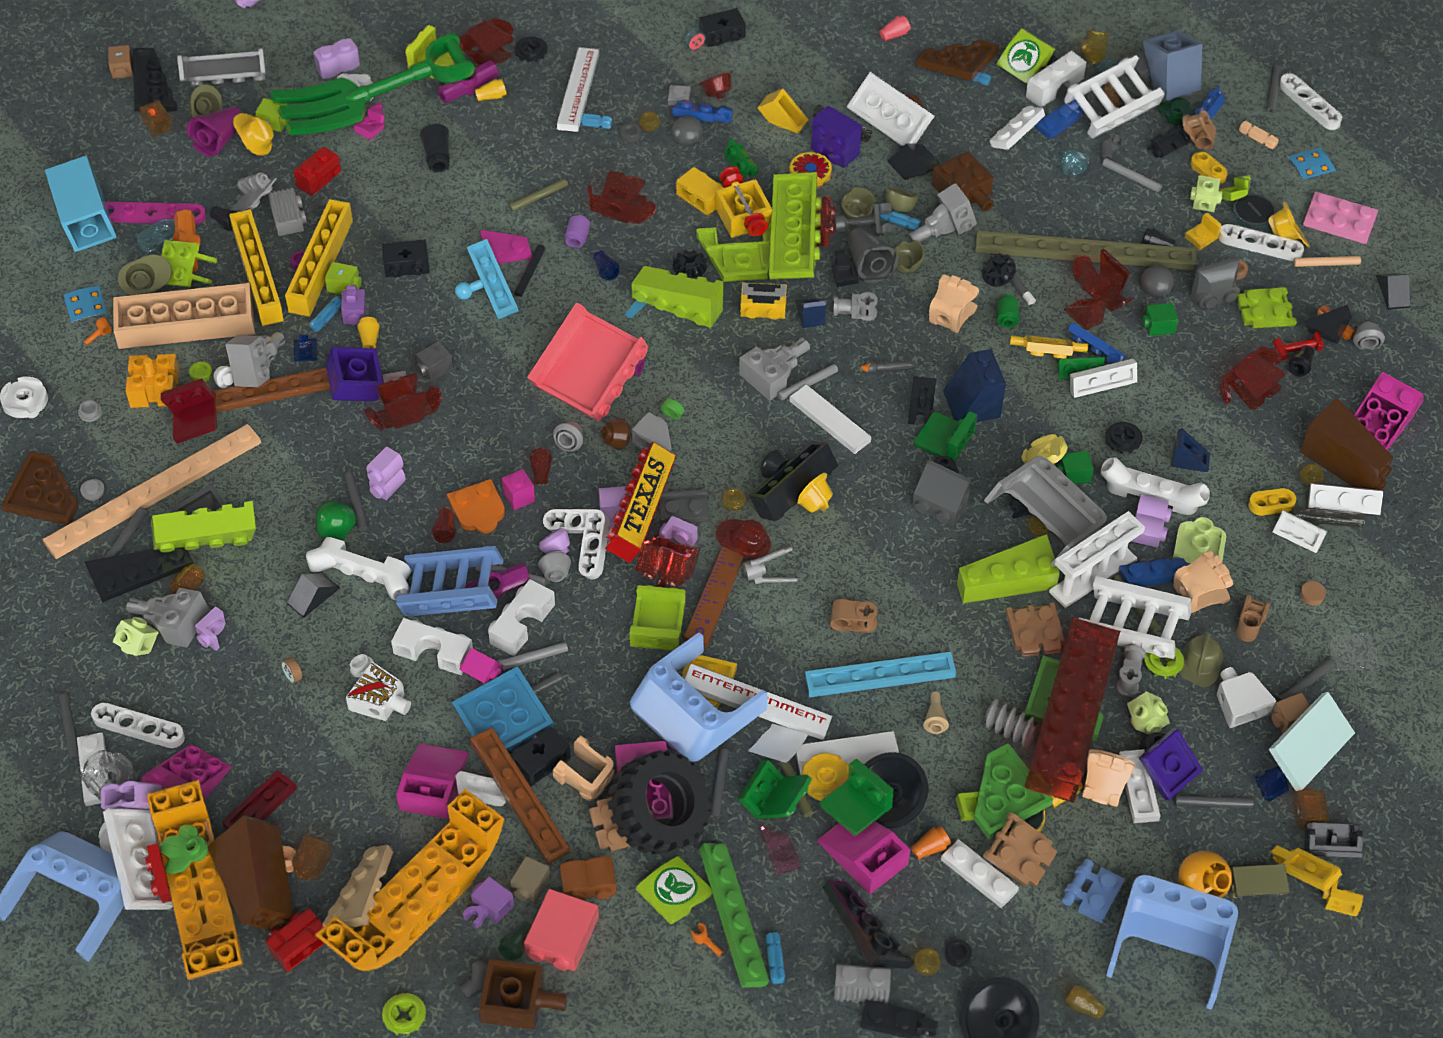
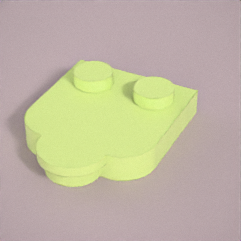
(1199, 537)

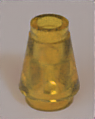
(1084, 1002)

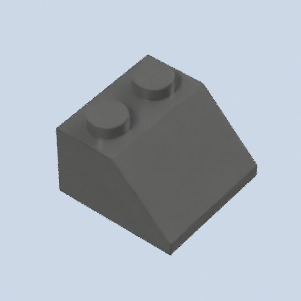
(942, 493)

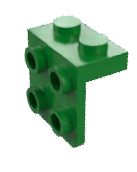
(772, 794)

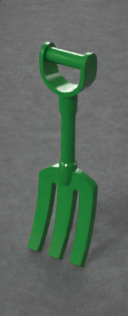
(345, 103)

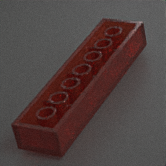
(1072, 710)

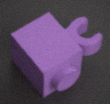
(353, 305)
(489, 901)

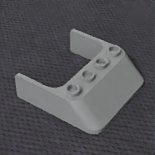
(224, 66)
(1053, 500)

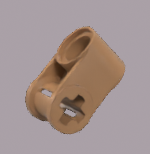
(1200, 129)
(852, 616)
(1251, 619)

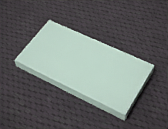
(1311, 741)

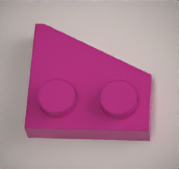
(507, 247)

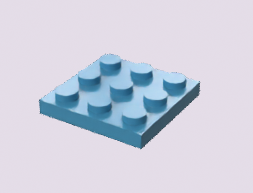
(507, 706)

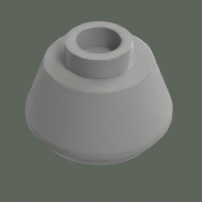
(1368, 336)
(568, 436)
(555, 565)

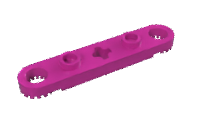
(138, 211)

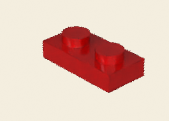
(155, 863)

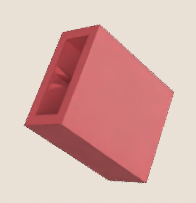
(561, 930)

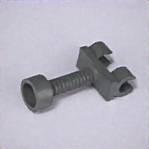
(883, 208)

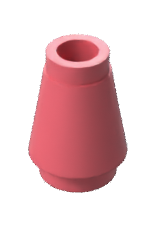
(896, 28)

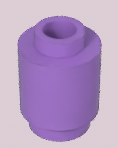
(577, 231)

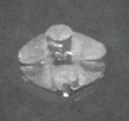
(105, 761)

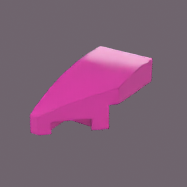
(372, 123)

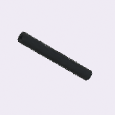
(529, 270)

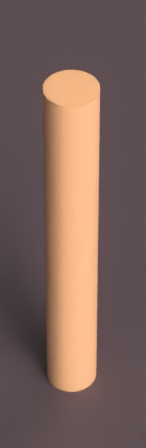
(1327, 261)

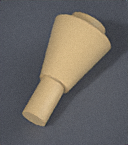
(935, 719)

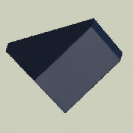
(811, 312)
(1189, 453)

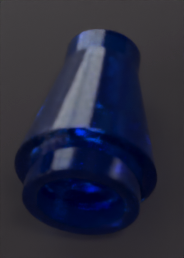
(606, 266)

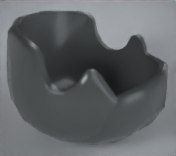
(687, 130)
(1157, 281)

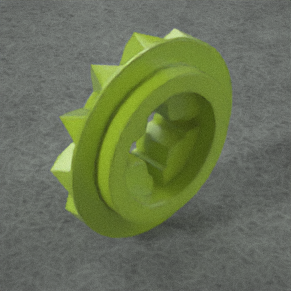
(1172, 668)
(405, 1003)

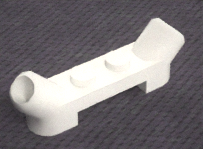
(1125, 480)
(333, 554)

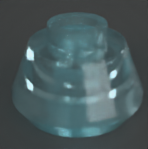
(1074, 162)

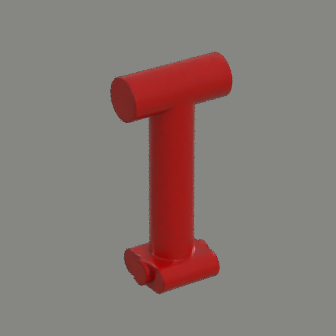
(1283, 349)

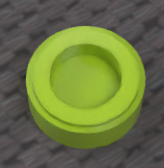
(200, 370)

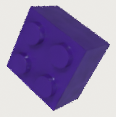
(836, 136)
(354, 373)

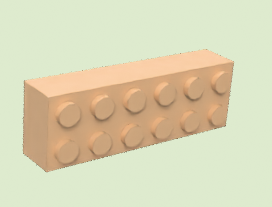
(183, 315)

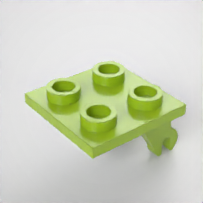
(181, 260)

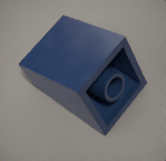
(976, 387)

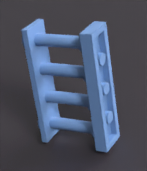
(450, 600)

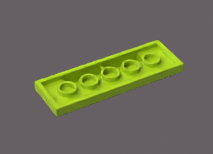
(794, 226)

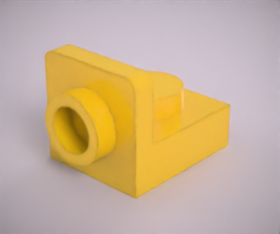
(1205, 232)
(1342, 900)

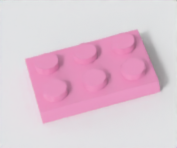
(1340, 217)

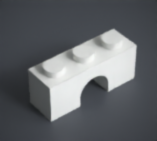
(1044, 85)
(530, 601)
(414, 637)

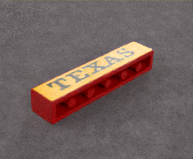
(640, 501)

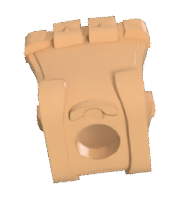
(953, 302)
(1204, 581)
(1106, 776)
(588, 791)

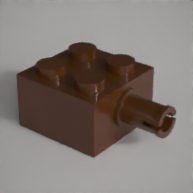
(969, 176)
(515, 994)

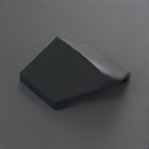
(913, 161)

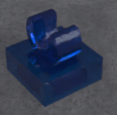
(305, 348)
(1272, 783)

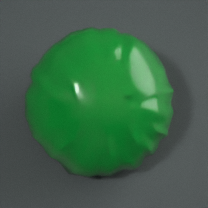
(334, 519)

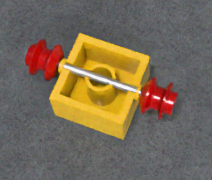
(742, 205)

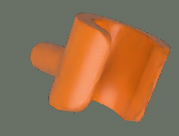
(103, 328)
(703, 938)

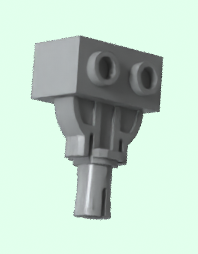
(951, 215)
(251, 358)
(770, 368)
(173, 614)

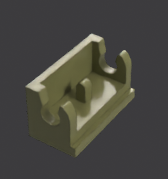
(1259, 880)

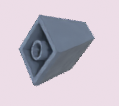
(1174, 63)

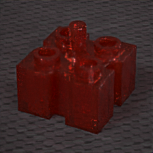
(667, 560)

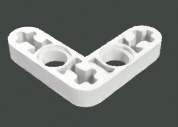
(588, 528)

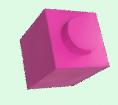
(518, 489)
(481, 666)

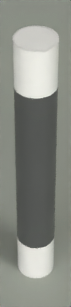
(1024, 292)

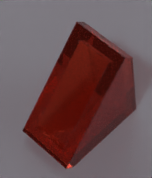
(1087, 312)

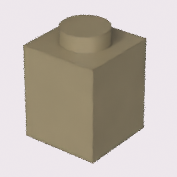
(530, 880)

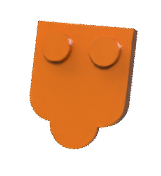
(477, 507)

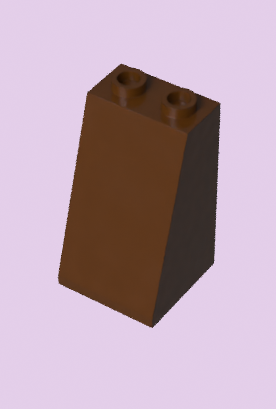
(1347, 448)
(254, 872)

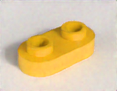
(1208, 166)
(1271, 501)

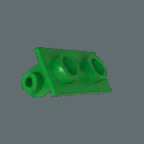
(739, 158)
(1073, 365)

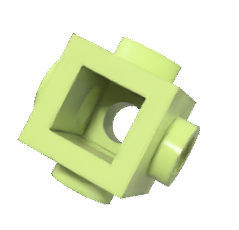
(1206, 194)
(135, 636)
(1148, 713)

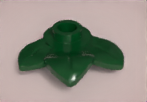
(1176, 110)

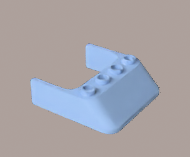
(681, 712)
(77, 867)
(1179, 920)

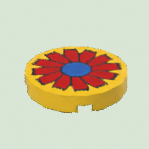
(812, 162)

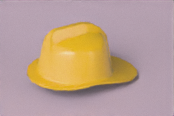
(255, 133)
(1284, 225)
(816, 494)

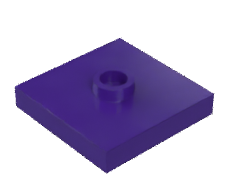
(1170, 764)

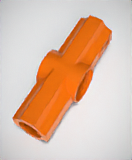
(185, 230)

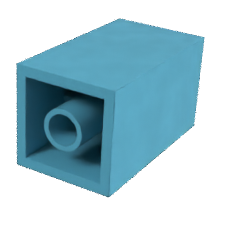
(80, 203)

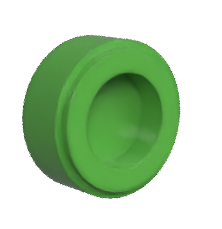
(672, 409)

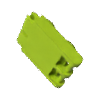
(1266, 308)

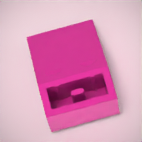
(1388, 408)
(189, 766)
(430, 780)
(657, 794)
(869, 856)

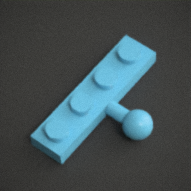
(490, 279)

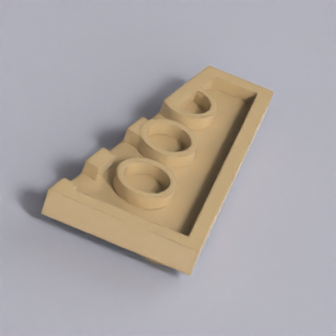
(358, 894)

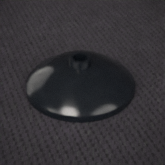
(908, 779)
(992, 1003)

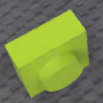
(967, 805)

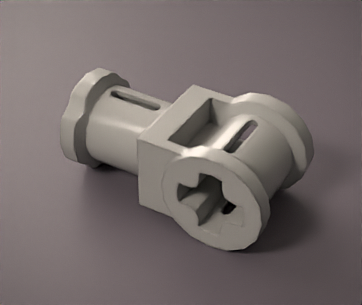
(857, 306)
(1130, 672)

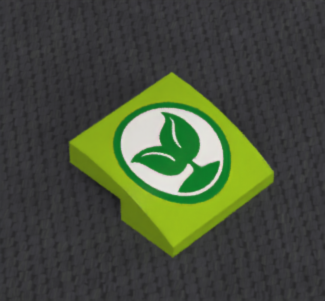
(1025, 55)
(674, 890)

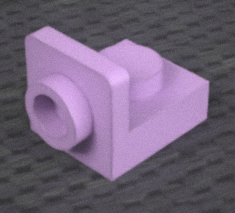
(680, 530)
(209, 627)

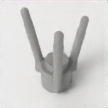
(755, 569)

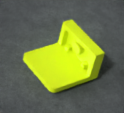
(416, 50)

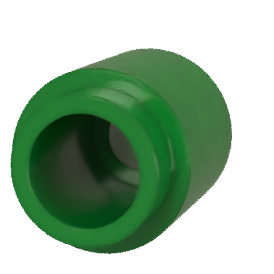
(1007, 311)

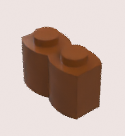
(589, 878)

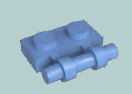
(1101, 894)

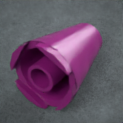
(213, 130)

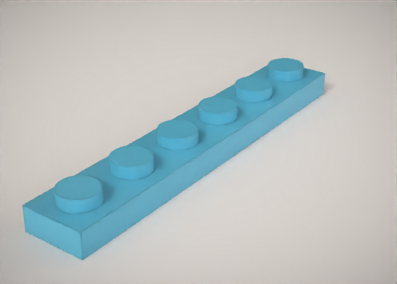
(880, 674)

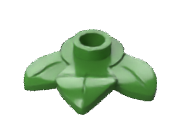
(183, 849)

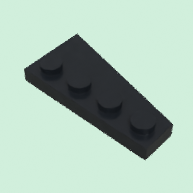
(150, 81)
(133, 570)
(865, 928)

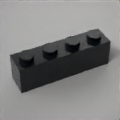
(785, 486)

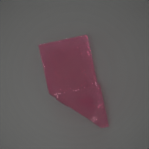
(780, 851)

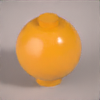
(1206, 873)

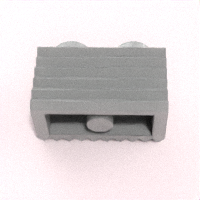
(286, 211)
(862, 983)

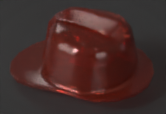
(718, 85)
(744, 537)

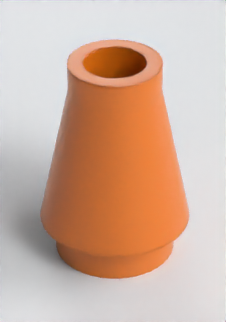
(932, 842)

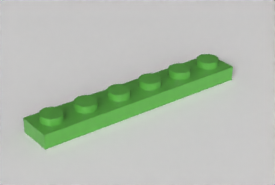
(734, 915)

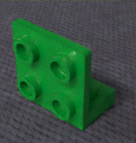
(945, 435)
(859, 799)

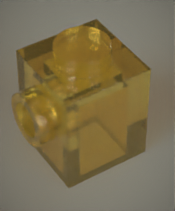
(1095, 46)

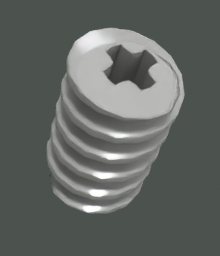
(1011, 724)

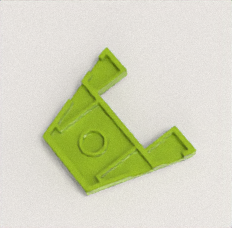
(737, 260)

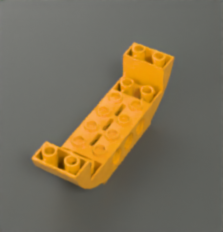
(421, 887)
(198, 892)

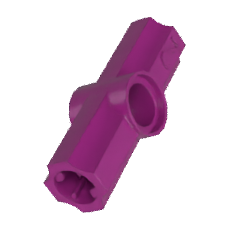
(467, 86)
(508, 579)

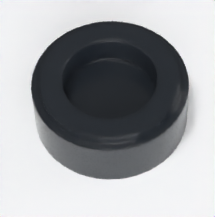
(958, 953)

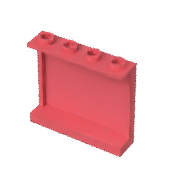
(587, 363)

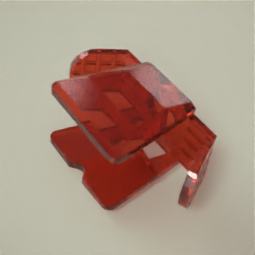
(489, 38)
(621, 199)
(1107, 284)
(1257, 376)
(404, 410)

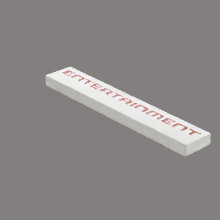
(578, 89)
(778, 709)

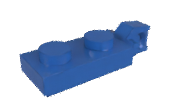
(1212, 103)
(703, 112)
(1059, 119)
(1098, 346)
(1151, 572)

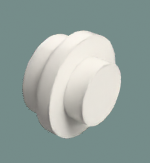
(223, 376)
(360, 664)

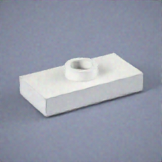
(1299, 531)
(481, 787)

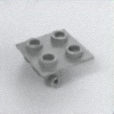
(253, 189)

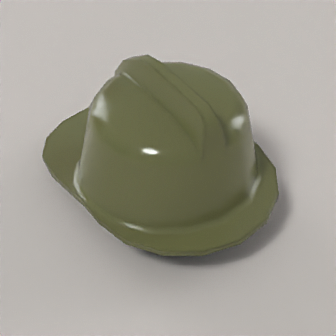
(204, 100)
(144, 275)
(1202, 660)

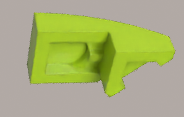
(1239, 190)

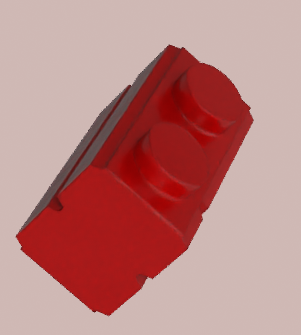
(317, 171)
(295, 940)

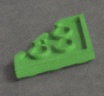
(1041, 692)
(1004, 792)

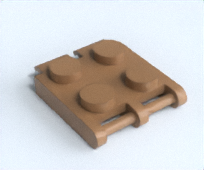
(1035, 629)
(608, 835)
(1021, 851)

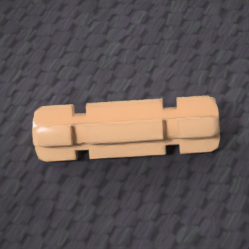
(1258, 135)

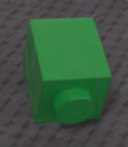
(1160, 319)
(1077, 467)

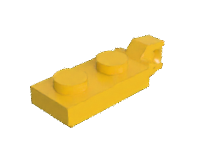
(1307, 867)

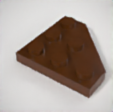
(958, 60)
(41, 491)

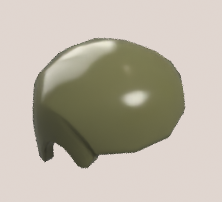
(900, 200)
(858, 203)
(909, 256)

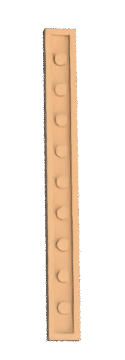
(151, 491)

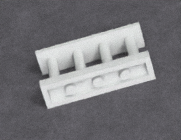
(1115, 116)
(1096, 556)
(1146, 599)

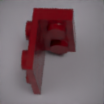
(192, 410)

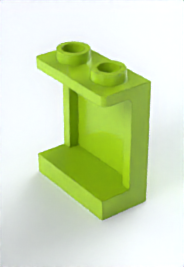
(658, 617)

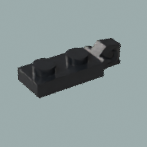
(896, 1021)

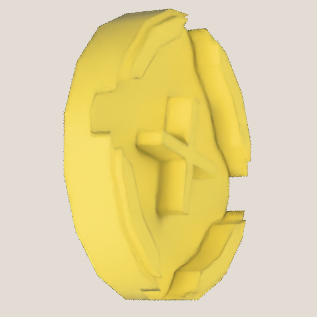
(1047, 446)

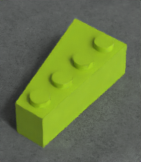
(680, 295)
(204, 528)
(1010, 572)

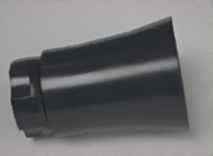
(436, 146)

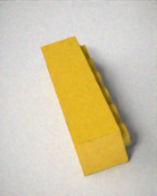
(319, 255)
(256, 268)

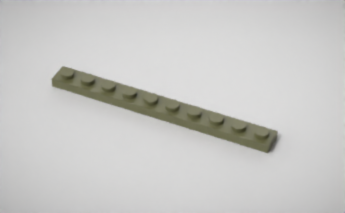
(1071, 248)

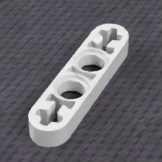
(1327, 117)
(1261, 240)
(140, 721)

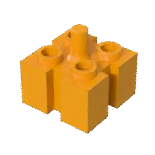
(150, 378)

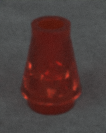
(541, 464)
(444, 526)

